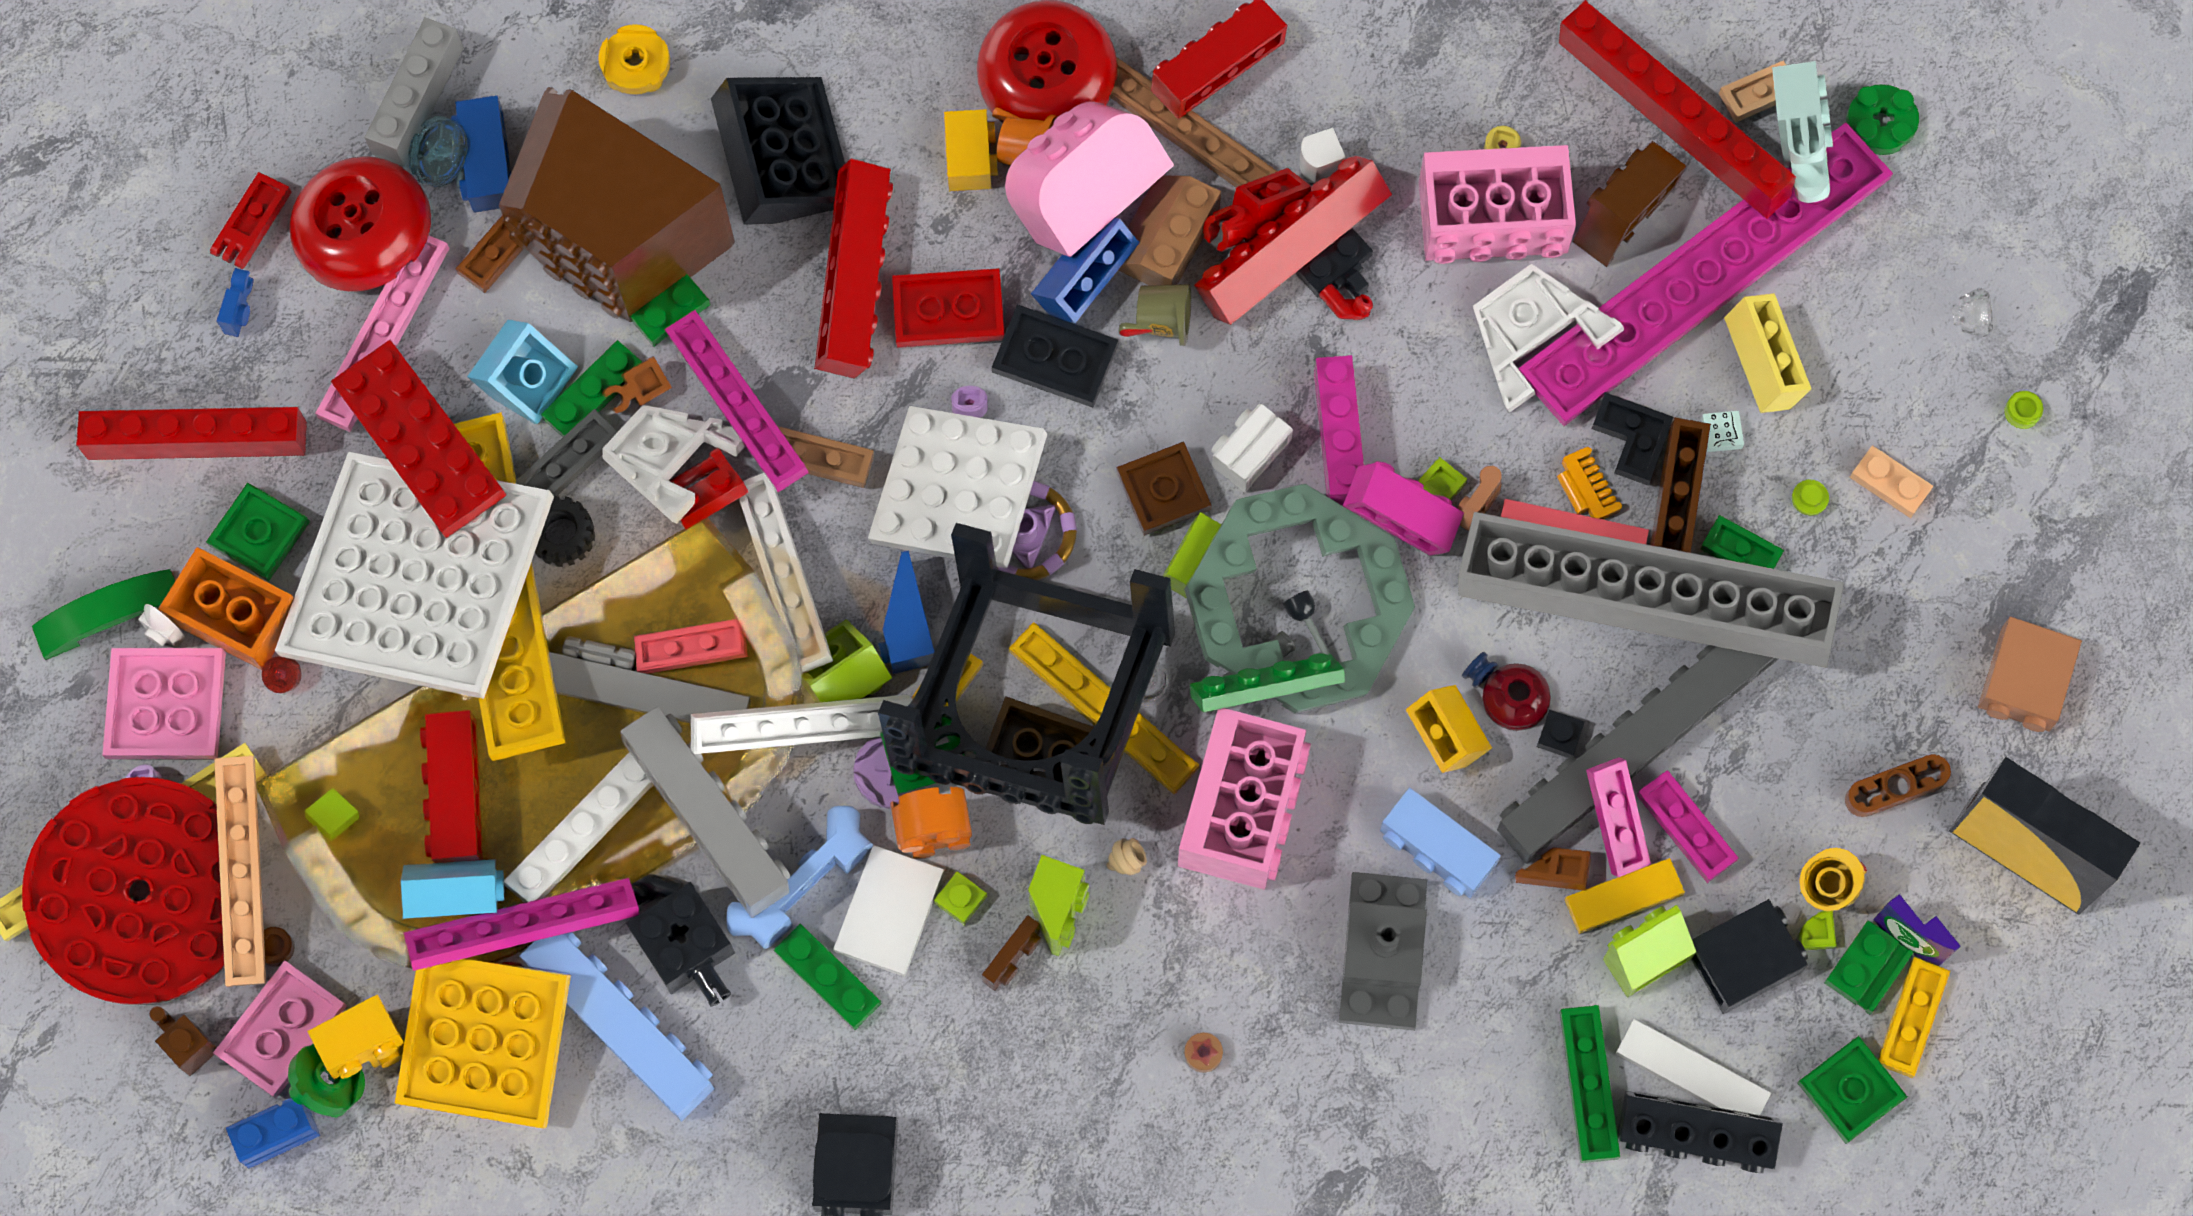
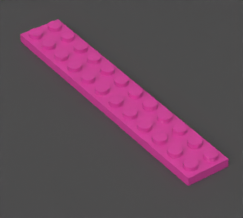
(1697, 283)

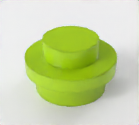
(1810, 497)

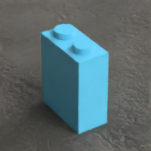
(451, 888)

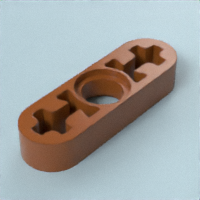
(1919, 766)

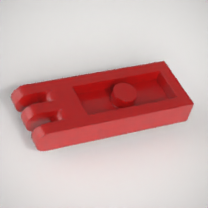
(251, 220)

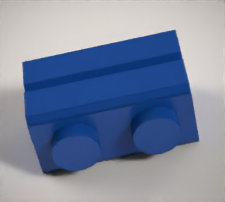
(272, 1132)

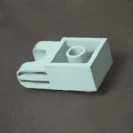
(1802, 129)

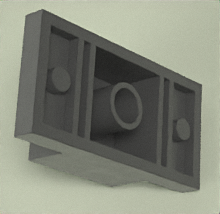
(1383, 951)

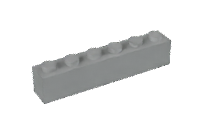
(706, 812)

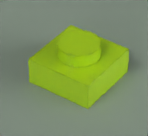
(960, 898)

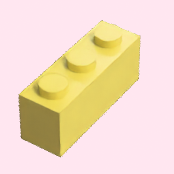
(1767, 353)

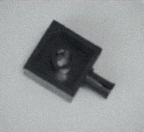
(693, 959)

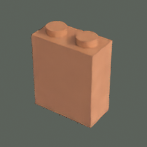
(2029, 675)

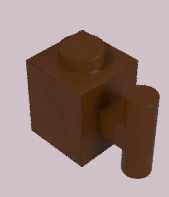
(182, 1041)

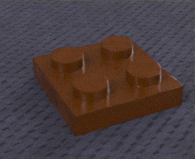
(1163, 488)

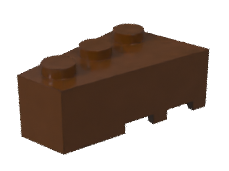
(1627, 200)

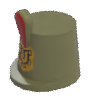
(1162, 312)

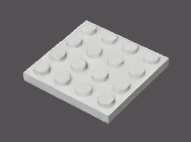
(953, 473)

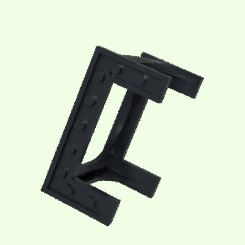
(1086, 770)

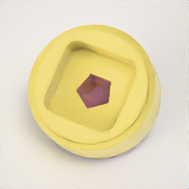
(1502, 137)

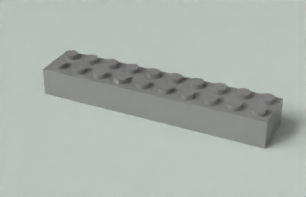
(1650, 589)

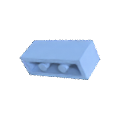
(1439, 844)

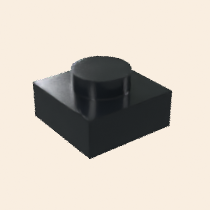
(1560, 734)

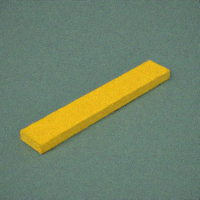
(1088, 696)

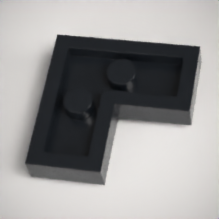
(1640, 428)

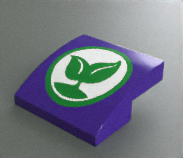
(1928, 941)

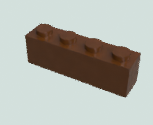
(1680, 485)

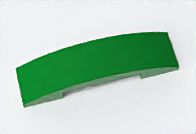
(99, 611)

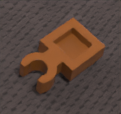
(642, 383)

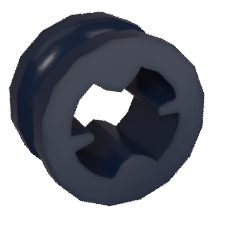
(1479, 669)

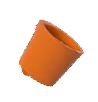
(1017, 134)

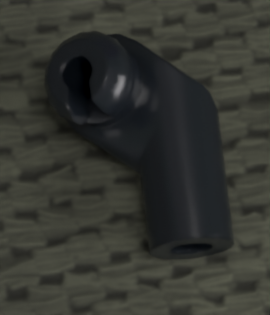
(653, 886)

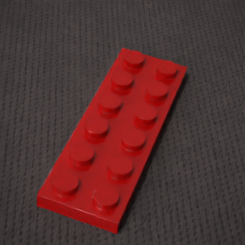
(418, 438)

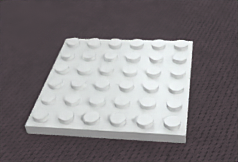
(402, 598)

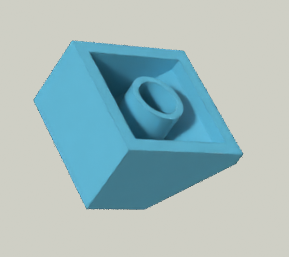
(522, 370)

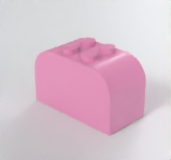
(1083, 174)

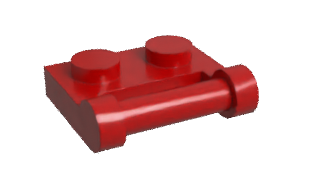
(713, 491)

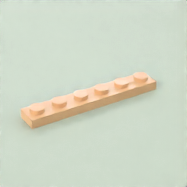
(240, 871)

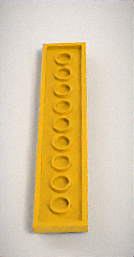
(521, 698)

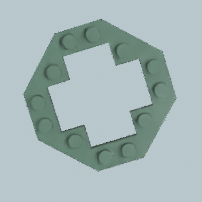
(1336, 532)

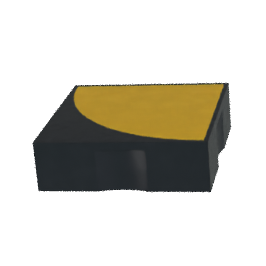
(2044, 836)

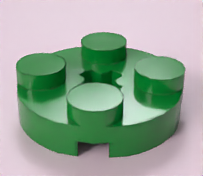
(1894, 103)
(317, 1095)

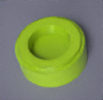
(2023, 409)

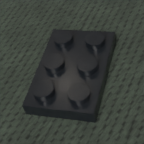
(1055, 356)

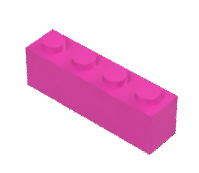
(1338, 423)

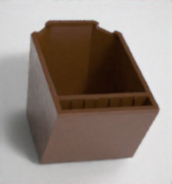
(610, 206)

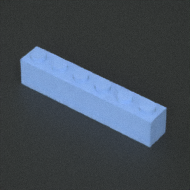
(621, 1026)

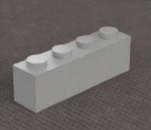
(414, 91)

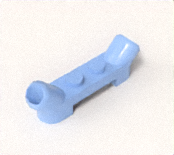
(843, 847)

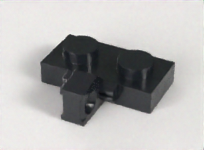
(1339, 266)

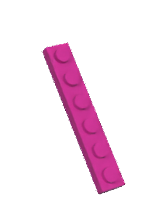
(736, 401)
(520, 924)

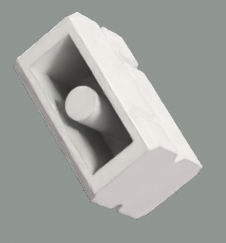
(1251, 446)

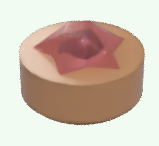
(1203, 1052)

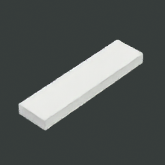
(1690, 1070)

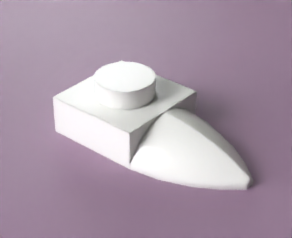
(160, 628)

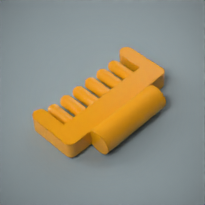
(1579, 487)

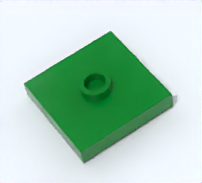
(258, 531)
(1852, 1089)

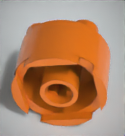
(931, 821)

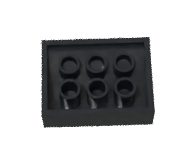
(778, 146)

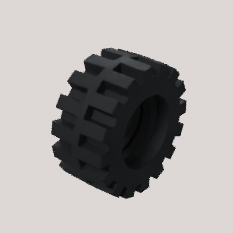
(579, 543)

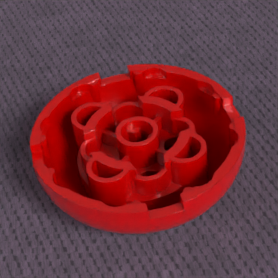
(1026, 29)
(374, 237)

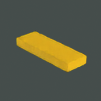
(1624, 896)
(1913, 1017)

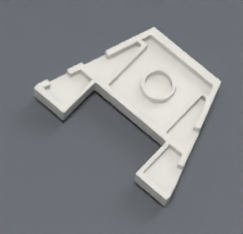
(1526, 315)
(655, 448)

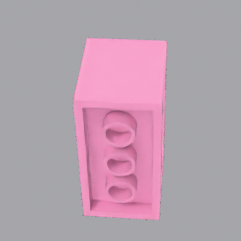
(1496, 203)
(1220, 795)

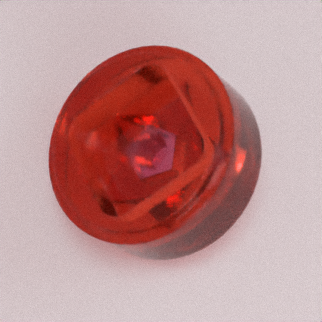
(281, 674)

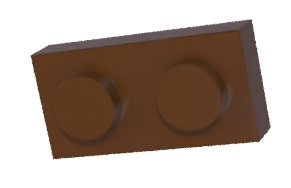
(1003, 966)

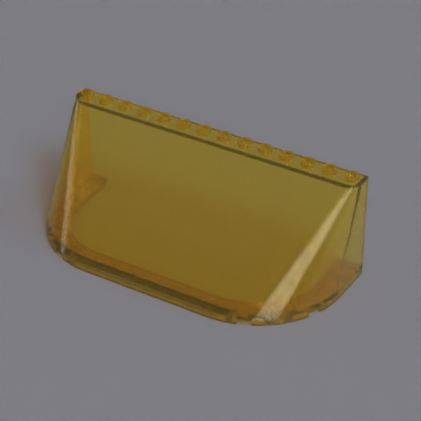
(524, 797)

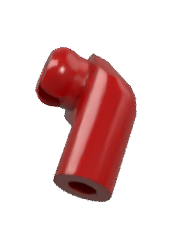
(1346, 308)

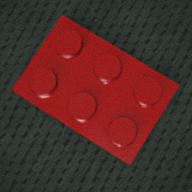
(948, 307)

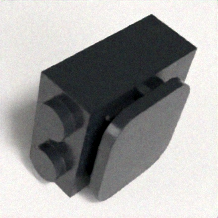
(855, 1165)

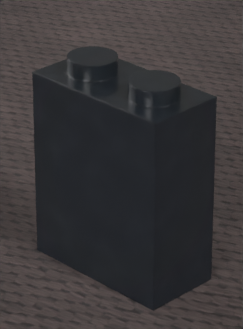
(1748, 956)

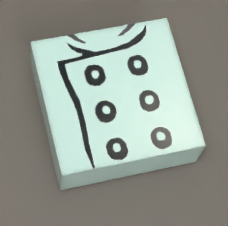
(1724, 431)

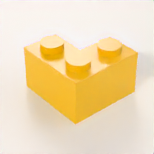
(358, 1037)

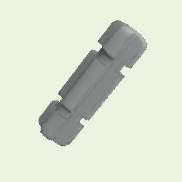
(599, 653)

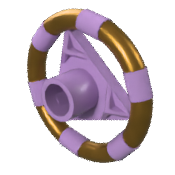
(1033, 533)

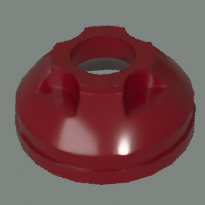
(1511, 713)

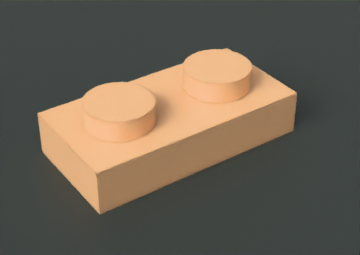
(1750, 94)
(1891, 481)

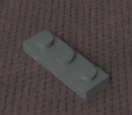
(570, 455)

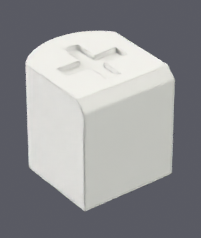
(1320, 155)

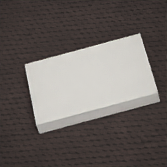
(888, 910)

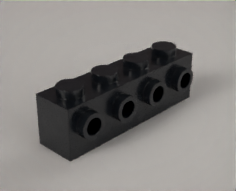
(1700, 1131)

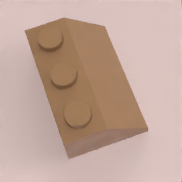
(1169, 228)

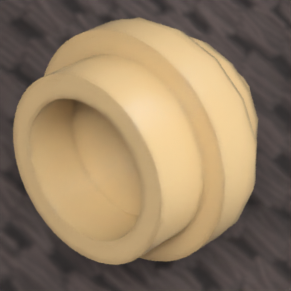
(1126, 857)

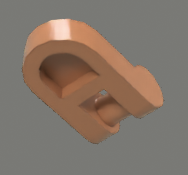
(1483, 496)

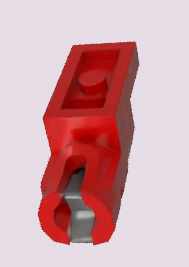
(1252, 207)

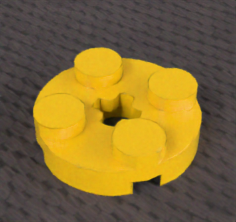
(621, 46)

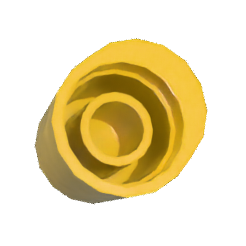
(1832, 879)

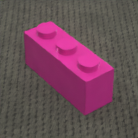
(1403, 508)

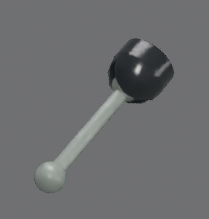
(1301, 608)

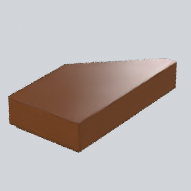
(1558, 869)

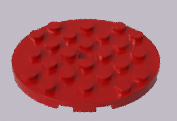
(82, 881)

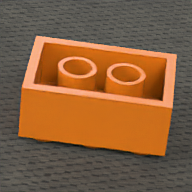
(228, 608)

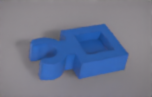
(234, 307)

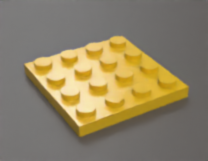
(483, 1041)

